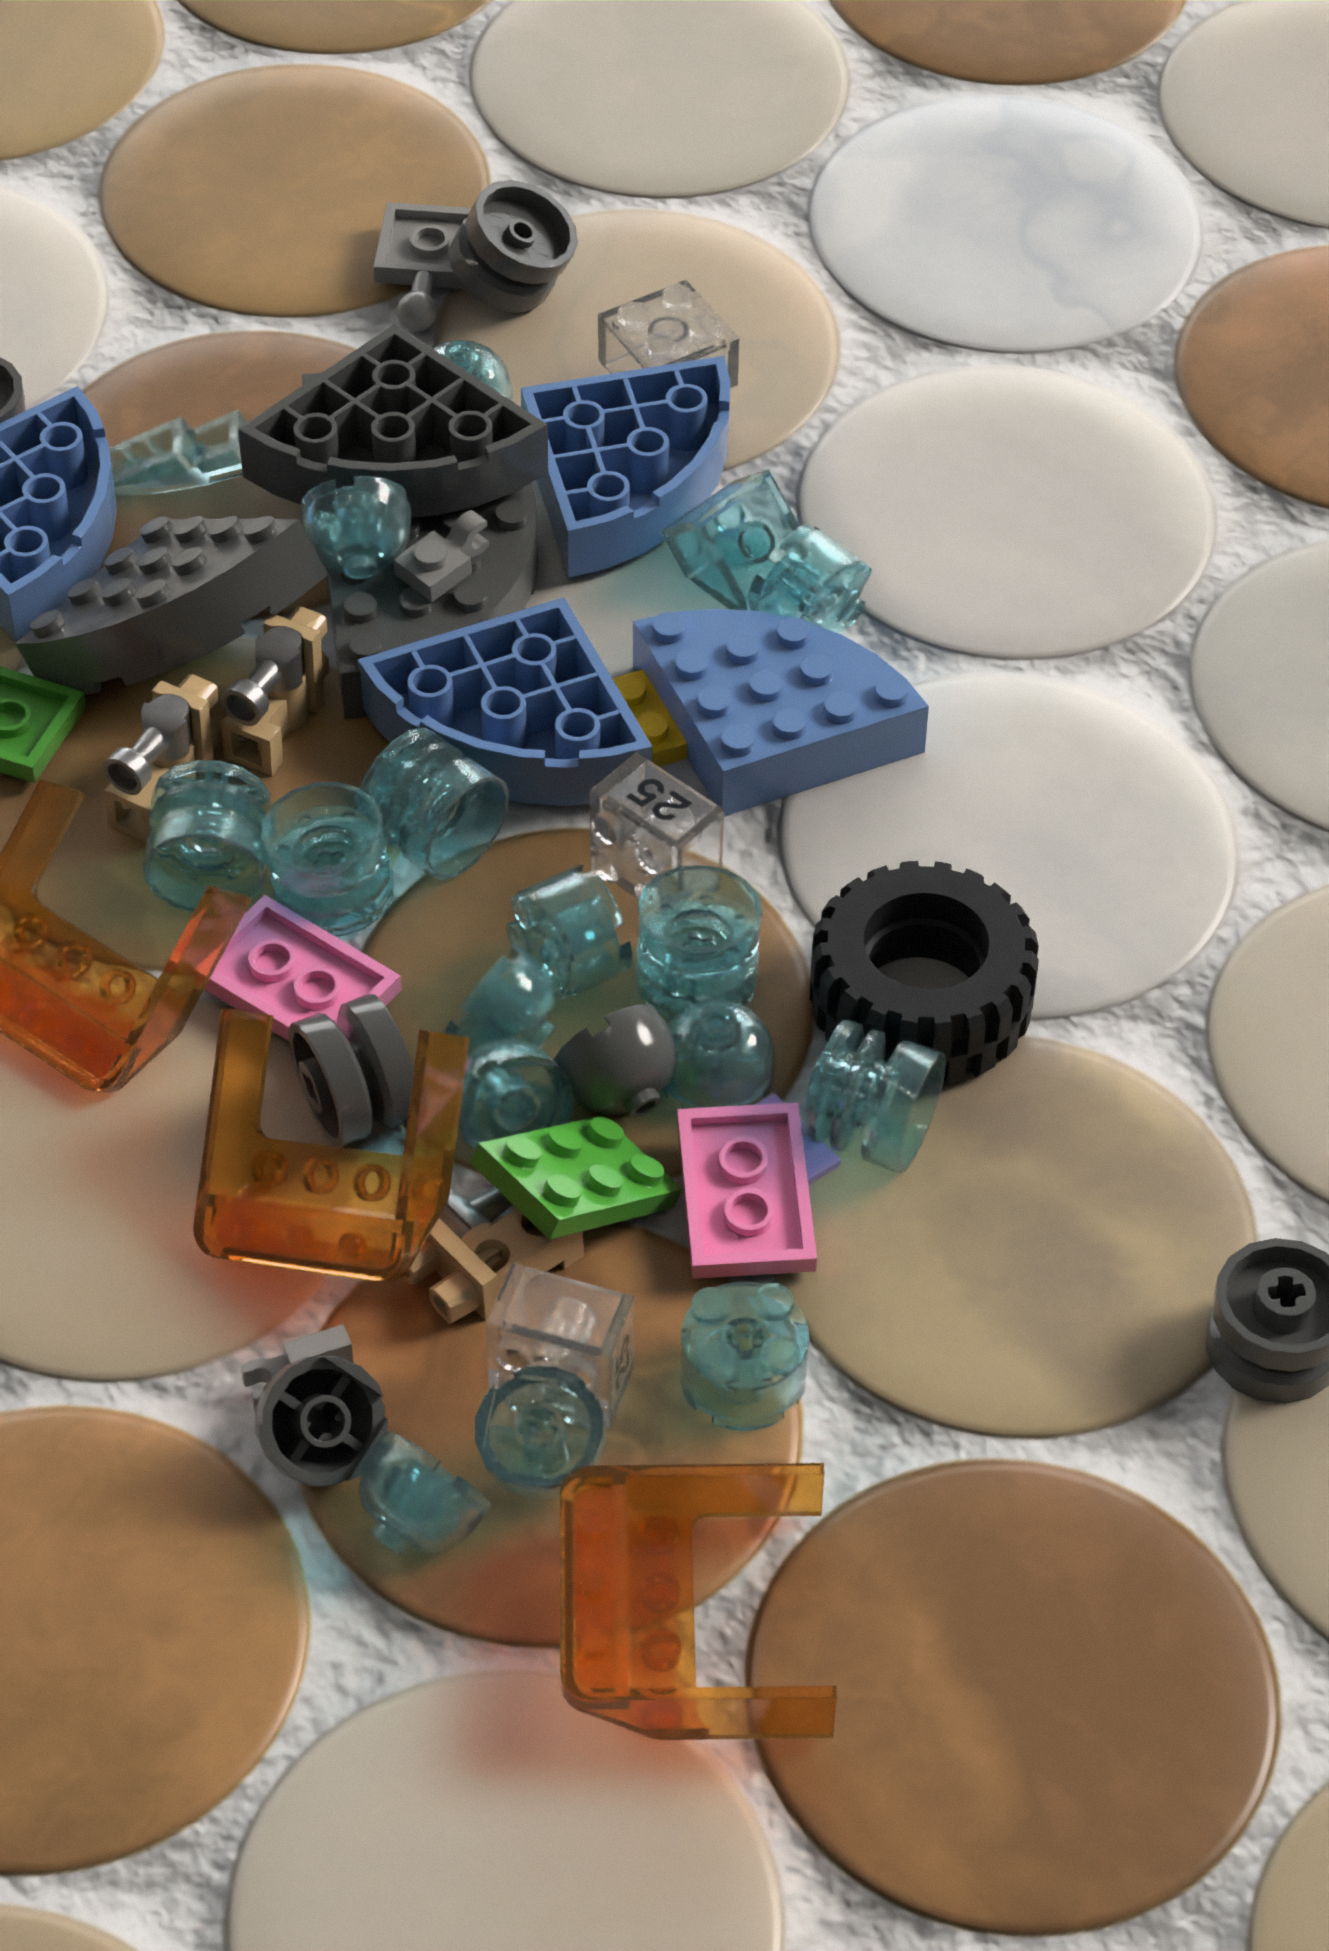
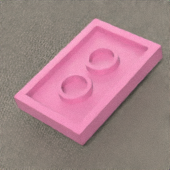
(294, 969)
(746, 1190)

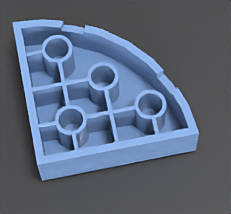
(629, 455)
(53, 506)
(514, 697)
(775, 702)

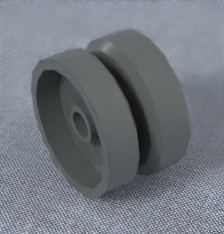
(513, 246)
(353, 1069)
(1272, 1321)

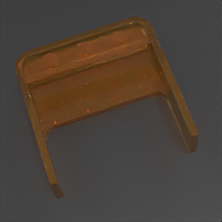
(71, 993)
(315, 1202)
(632, 1599)

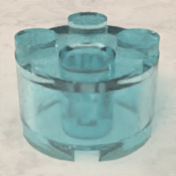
(812, 581)
(571, 930)
(744, 1354)

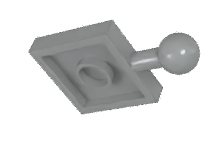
(416, 253)

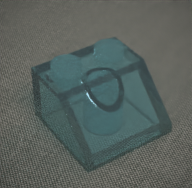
(731, 536)

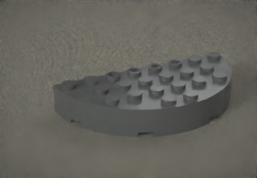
(388, 613)

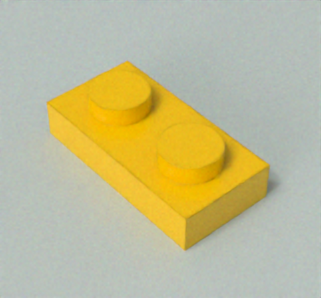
(653, 717)

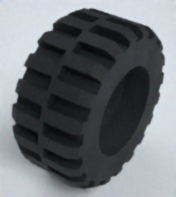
(938, 918)

